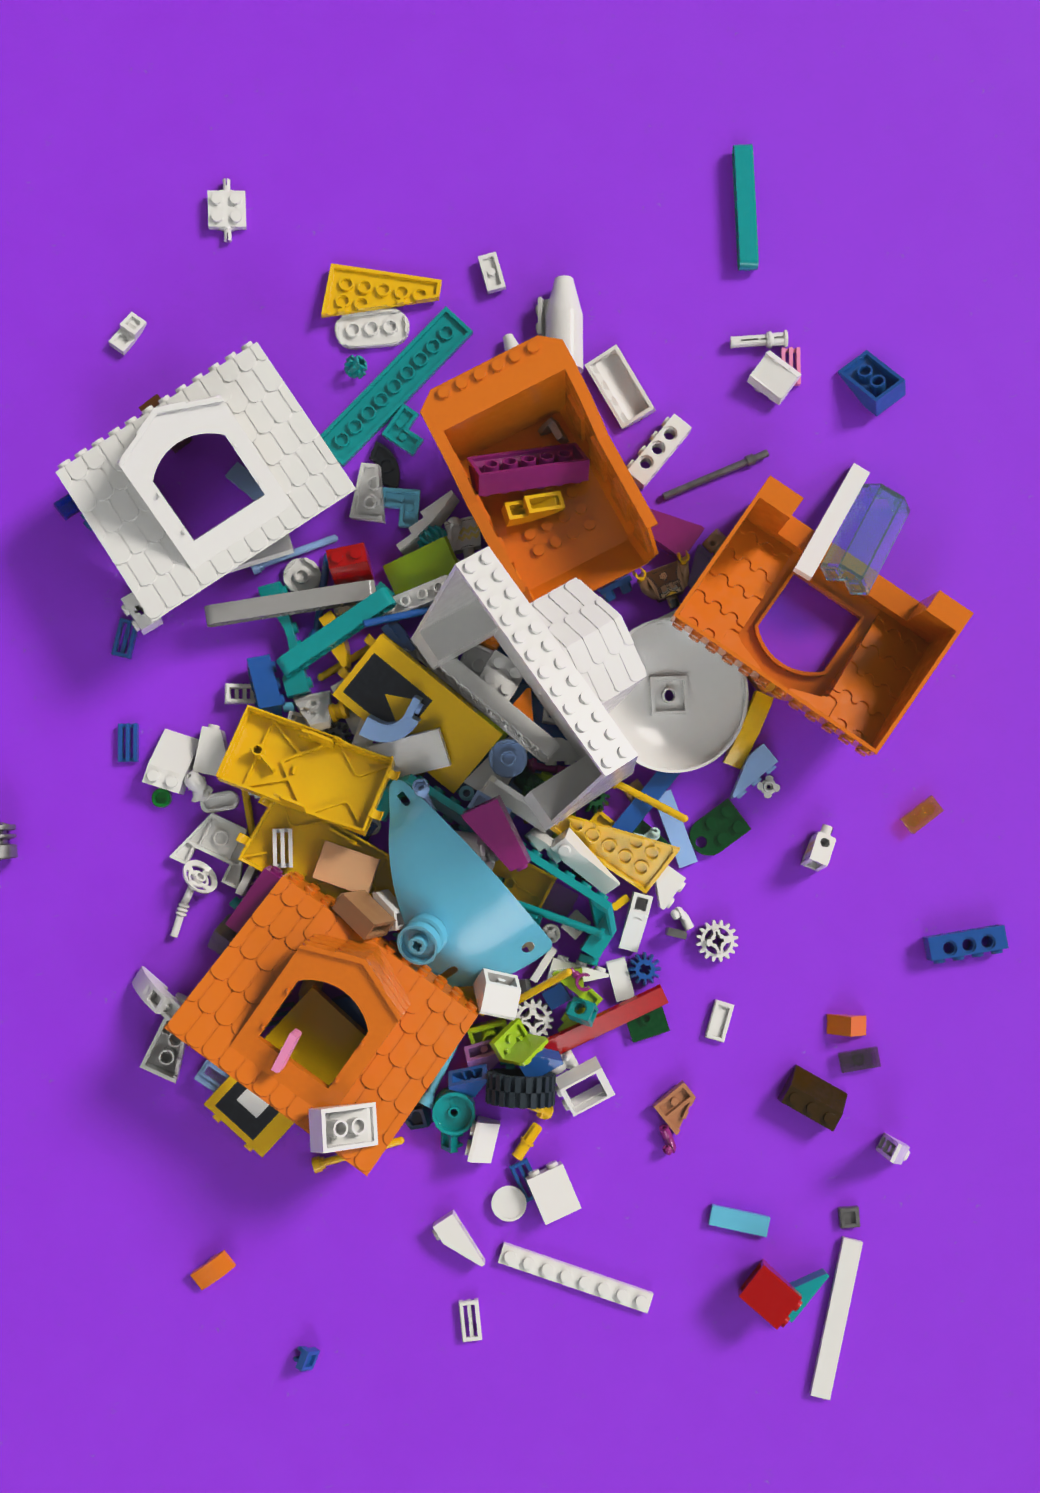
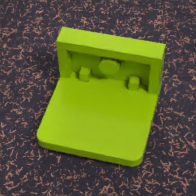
(515, 1045)

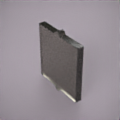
(560, 900)

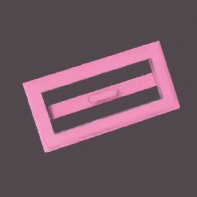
(790, 351)
(286, 1050)

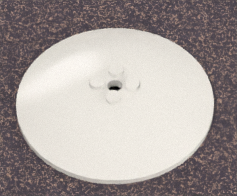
(705, 705)

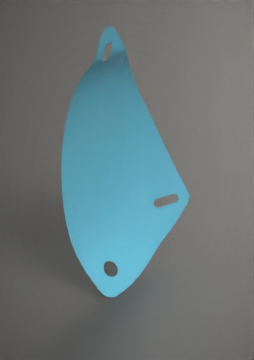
(446, 878)

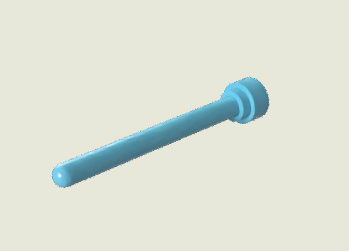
(427, 1098)

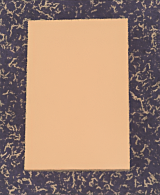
(346, 868)

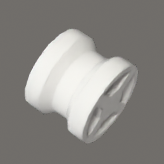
(552, 932)

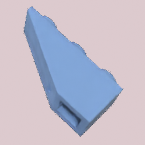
(755, 765)

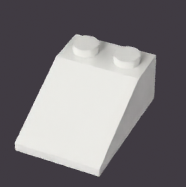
(171, 761)
(343, 1127)

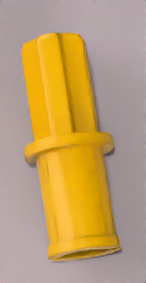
(527, 1141)

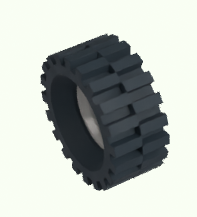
(514, 1090)

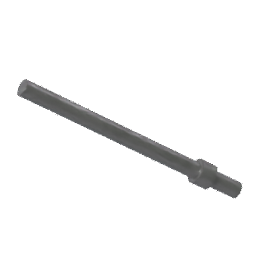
(748, 460)

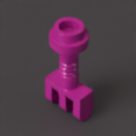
(533, 765)

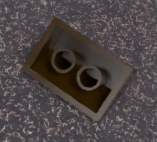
(813, 1097)

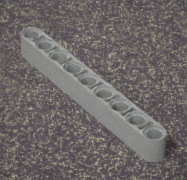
(288, 603)

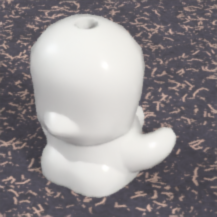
(198, 786)
(569, 1062)

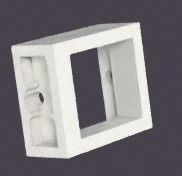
(588, 1098)

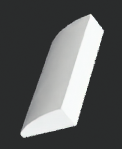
(620, 387)

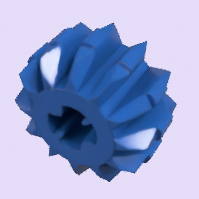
(641, 975)

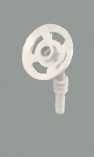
(195, 881)

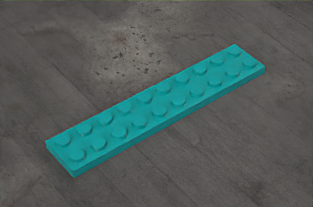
(395, 385)

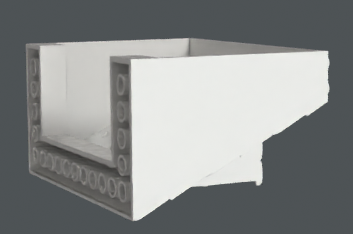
(271, 437)
(568, 652)

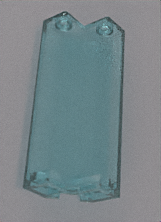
(866, 538)

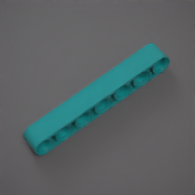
(745, 207)
(335, 632)

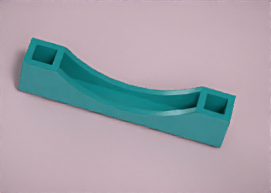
(300, 683)

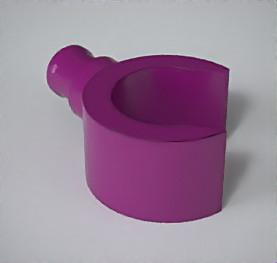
(577, 975)

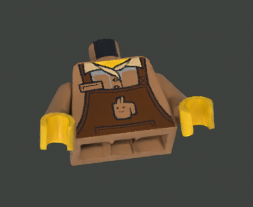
(666, 581)

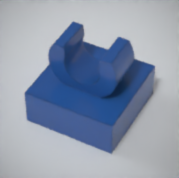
(307, 1358)

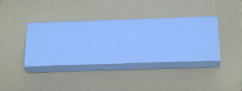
(676, 832)

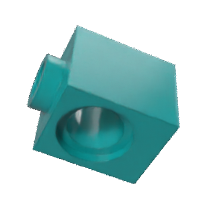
(587, 1017)

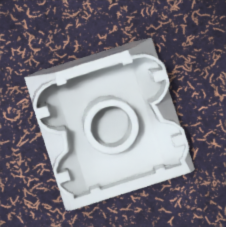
(773, 377)

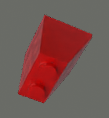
(350, 564)
(770, 1295)

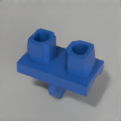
(623, 583)

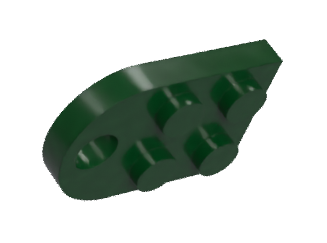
(719, 828)

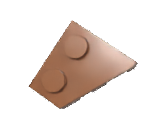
(675, 1105)

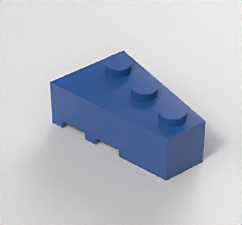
(265, 685)

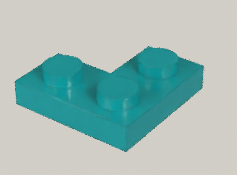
(399, 430)

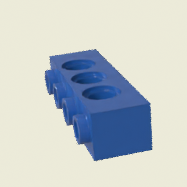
(996, 942)

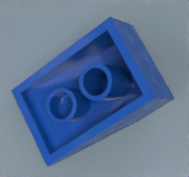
(873, 382)

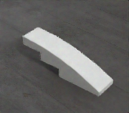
(432, 515)

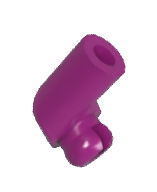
(670, 1146)

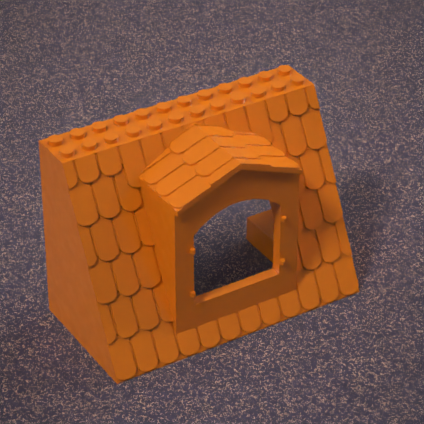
(876, 666)
(295, 937)

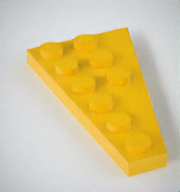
(364, 290)
(624, 853)

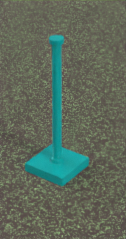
(561, 919)

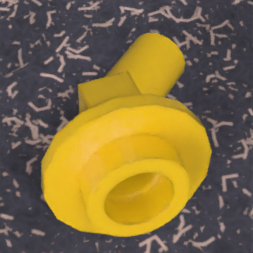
(544, 1113)

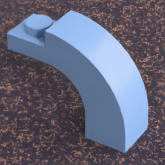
(384, 731)

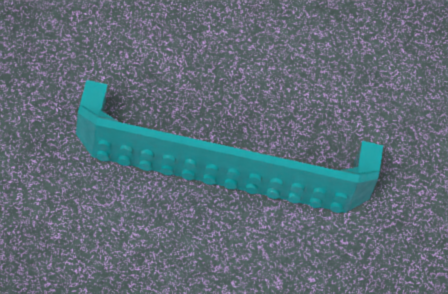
(600, 907)

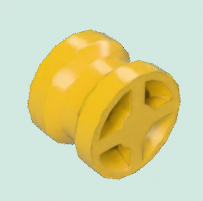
(338, 711)

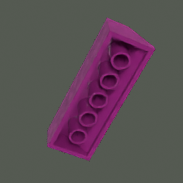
(528, 469)

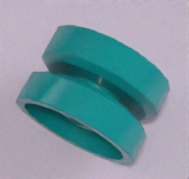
(453, 1122)

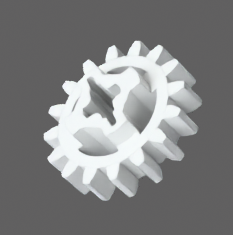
(719, 953)
(539, 1018)

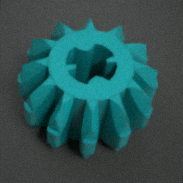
(431, 535)

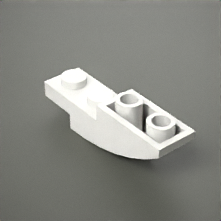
(155, 994)

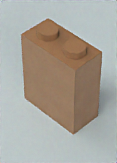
(363, 914)

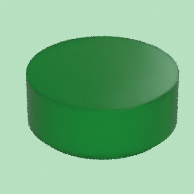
(161, 798)

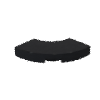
(389, 467)

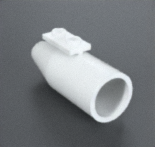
(562, 317)

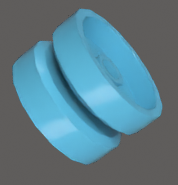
(422, 939)

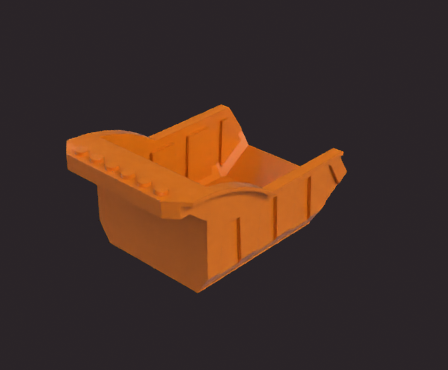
(500, 410)

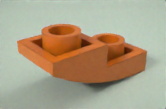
(213, 1270)

